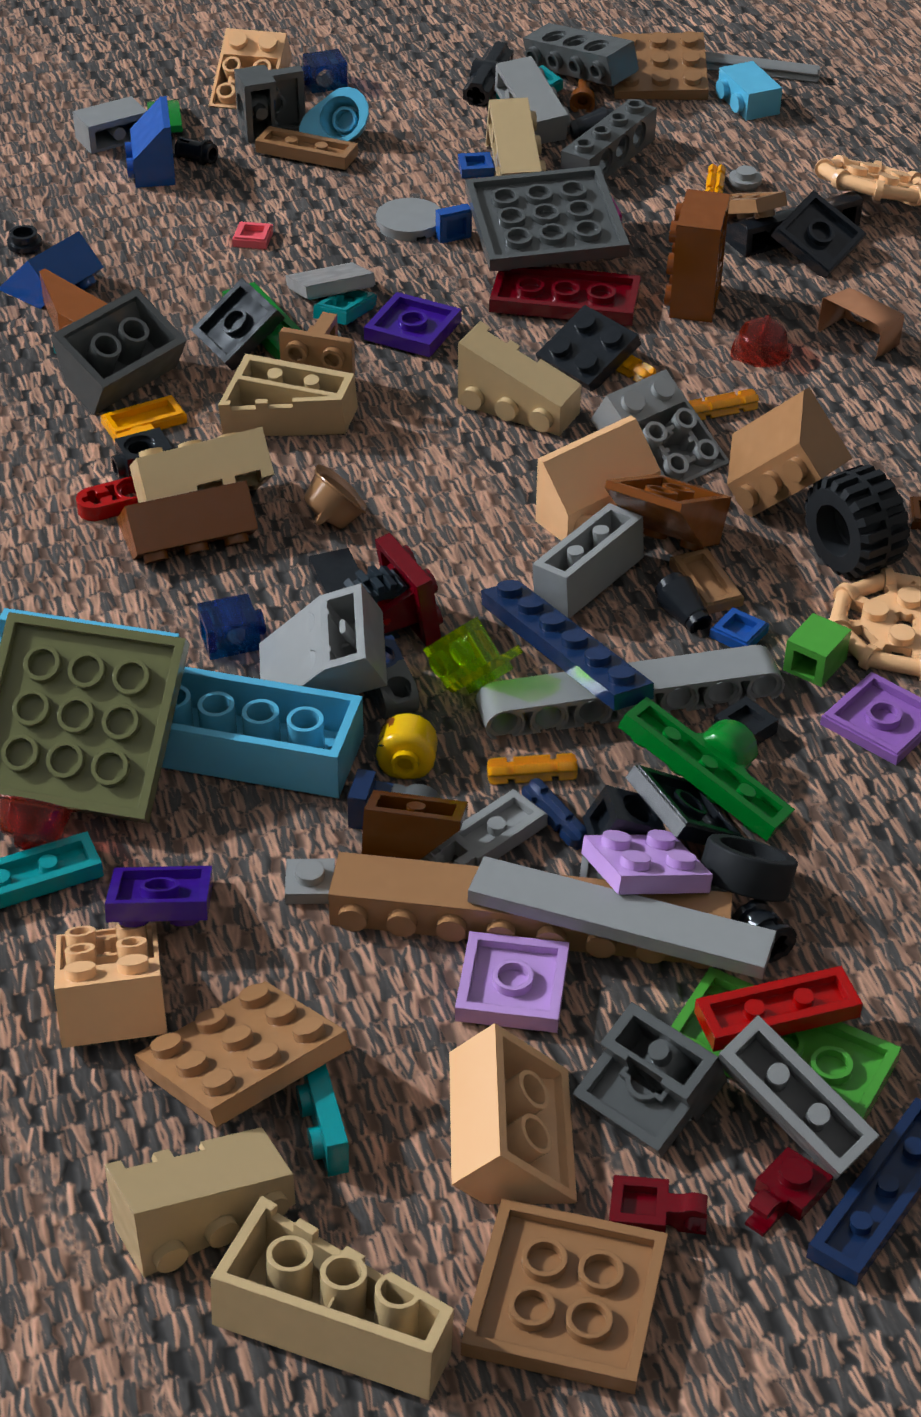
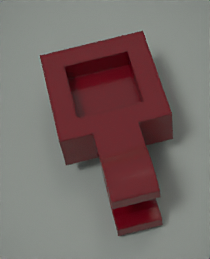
(788, 1186)
(649, 1205)

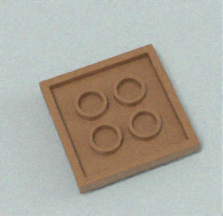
(669, 67)
(241, 1052)
(565, 1296)

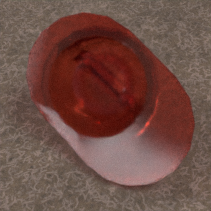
(762, 343)
(32, 821)

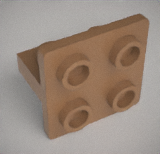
(318, 345)

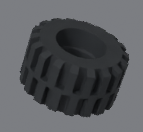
(857, 521)

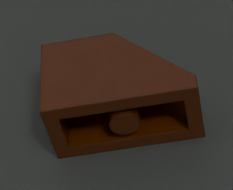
(409, 824)

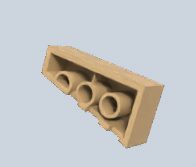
(329, 1305)

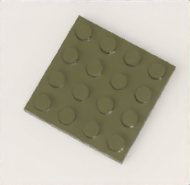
(86, 713)

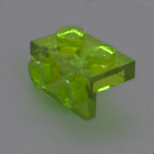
(468, 658)

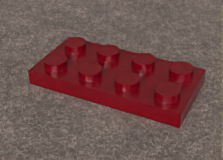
(563, 292)

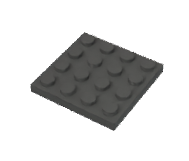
(546, 218)

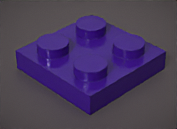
(412, 324)
(159, 894)

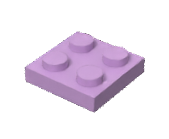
(646, 863)
(512, 982)

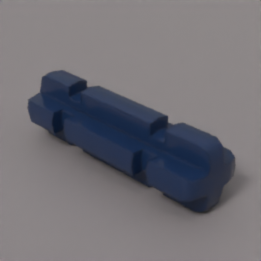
(559, 816)

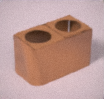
(880, 317)

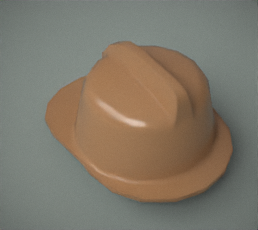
(333, 499)

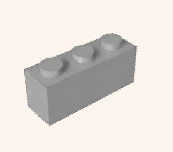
(525, 79)
(589, 559)
(797, 1098)

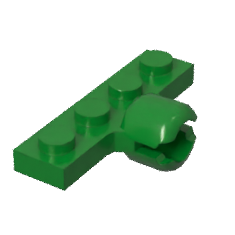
(712, 763)

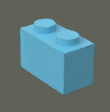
(749, 90)

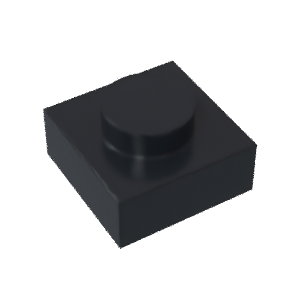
(753, 716)

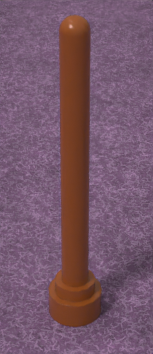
(582, 97)

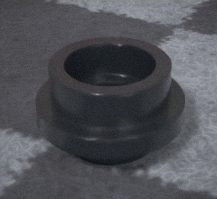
(24, 239)

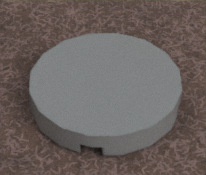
(407, 219)

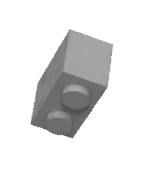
(106, 124)

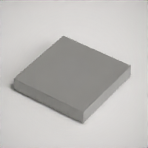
(330, 280)

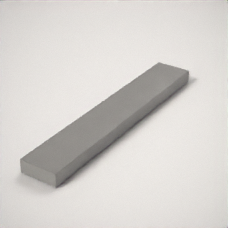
(622, 918)

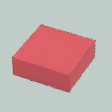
(252, 235)

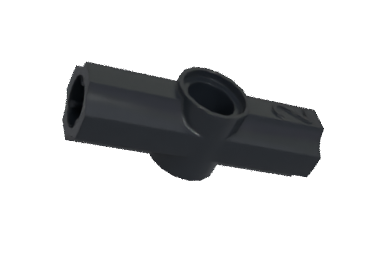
(482, 75)

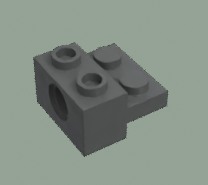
(269, 99)
(650, 1080)

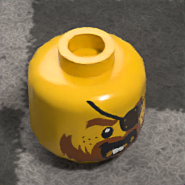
(406, 743)

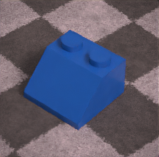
(150, 150)
(68, 259)

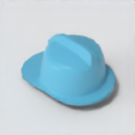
(338, 115)

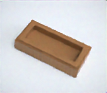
(710, 579)

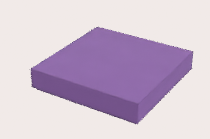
(878, 718)

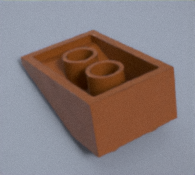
(673, 508)

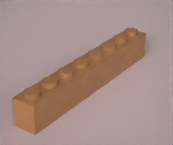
(433, 901)

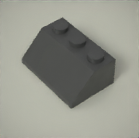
(116, 350)

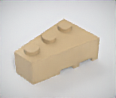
(513, 137)
(512, 386)
(287, 398)
(202, 465)
(195, 1198)

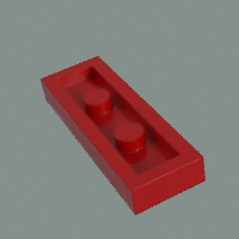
(784, 1004)

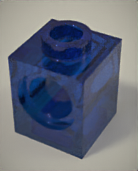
(324, 60)
(230, 626)

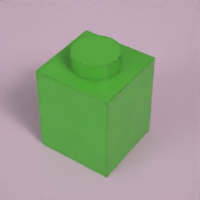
(817, 649)

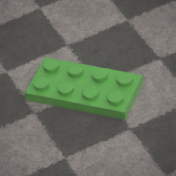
(842, 1055)

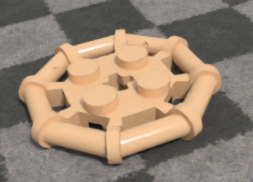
(871, 179)
(880, 619)

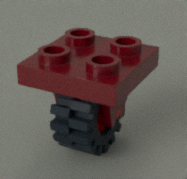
(402, 591)

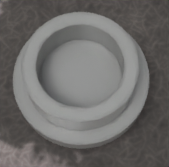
(745, 178)

